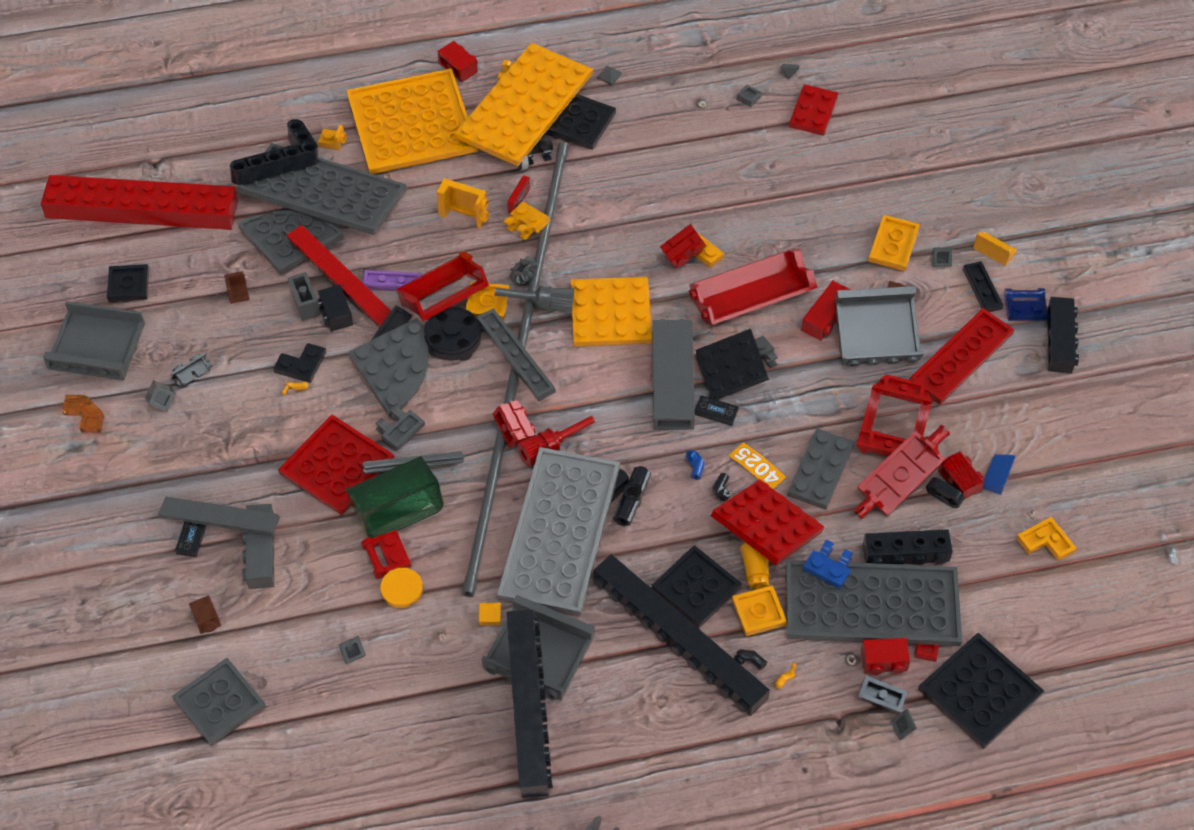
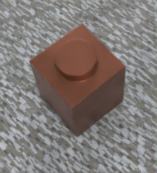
(205, 614)

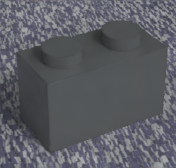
(304, 296)

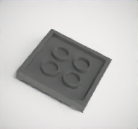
(219, 701)

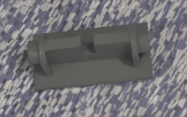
(184, 373)

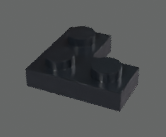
(303, 367)

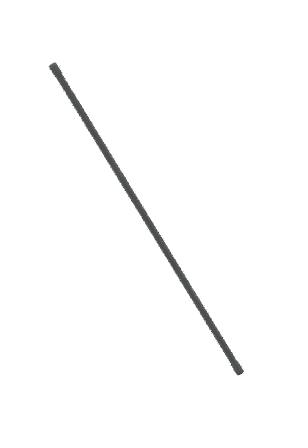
(471, 578)

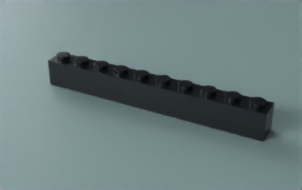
(681, 635)

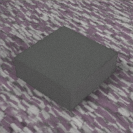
(749, 95)

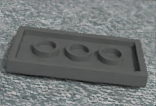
(821, 469)

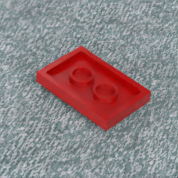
(813, 109)

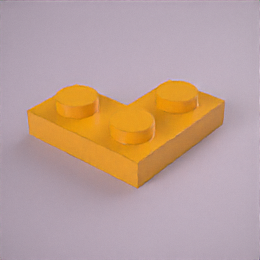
(1047, 534)

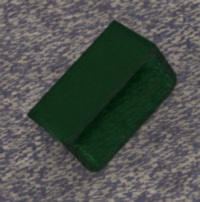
(396, 498)

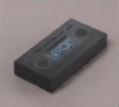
(716, 410)
(190, 539)

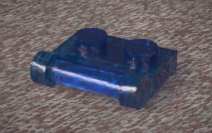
(1026, 310)

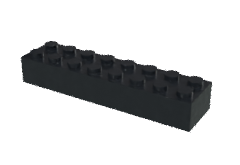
(527, 703)

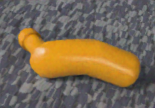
(296, 386)
(785, 677)

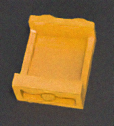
(463, 200)

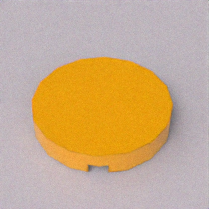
(401, 587)

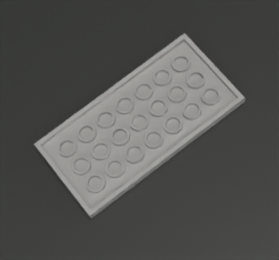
(559, 530)

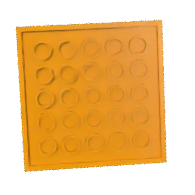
(409, 120)

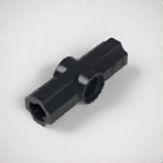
(628, 505)

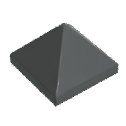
(789, 69)
(609, 75)
(942, 257)
(352, 649)
(903, 724)

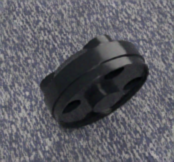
(453, 334)

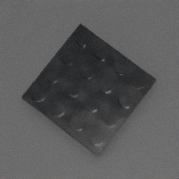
(981, 690)

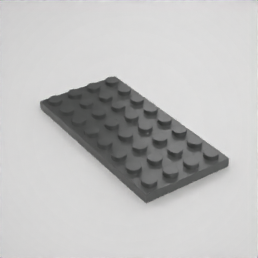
(331, 193)
(876, 604)

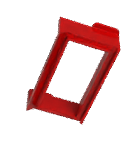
(438, 278)

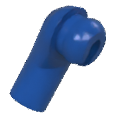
(696, 462)

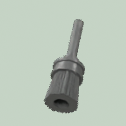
(544, 298)

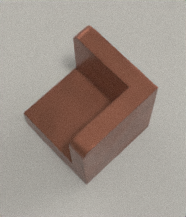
(236, 287)

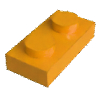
(711, 254)

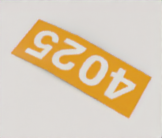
(757, 465)

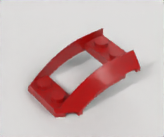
(897, 388)

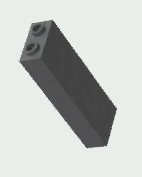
(673, 375)

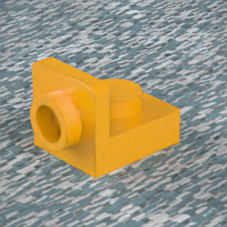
(332, 139)

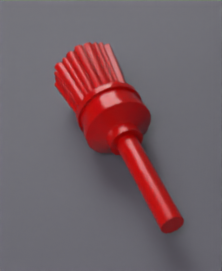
(529, 448)

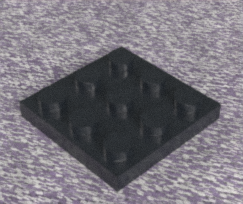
(582, 121)
(732, 364)
(696, 586)

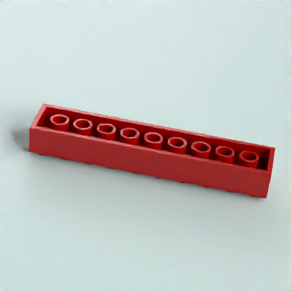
(139, 202)

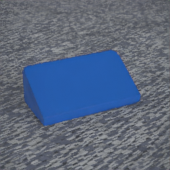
(998, 473)

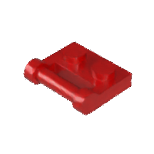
(392, 550)

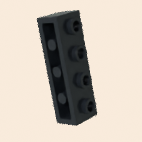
(908, 547)

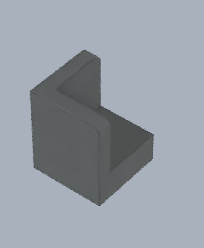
(160, 395)

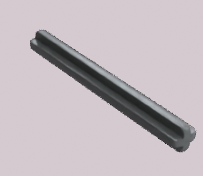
(431, 460)

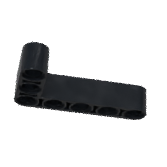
(299, 155)

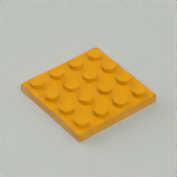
(611, 311)

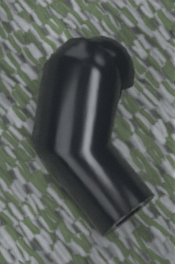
(720, 489)

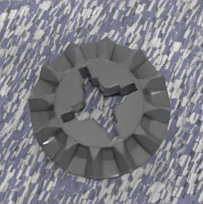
(528, 268)

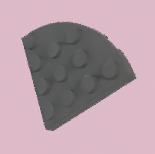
(270, 233)
(394, 364)

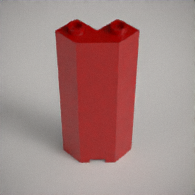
(752, 286)

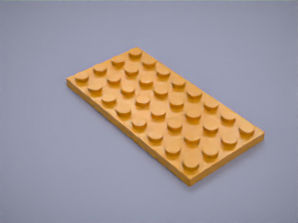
(524, 104)

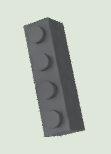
(258, 555)

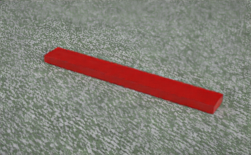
(339, 274)

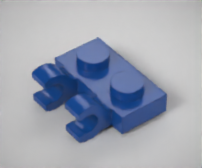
(827, 569)

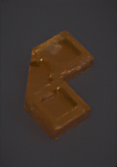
(82, 406)

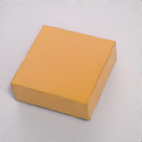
(489, 614)

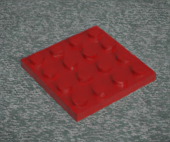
(332, 462)
(767, 521)

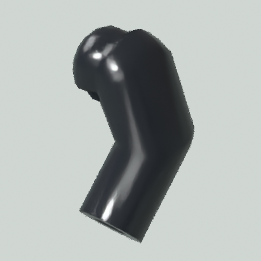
(750, 655)

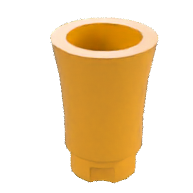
(755, 566)

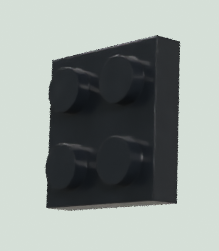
(128, 282)

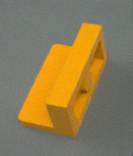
(994, 248)

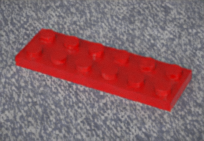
(962, 355)

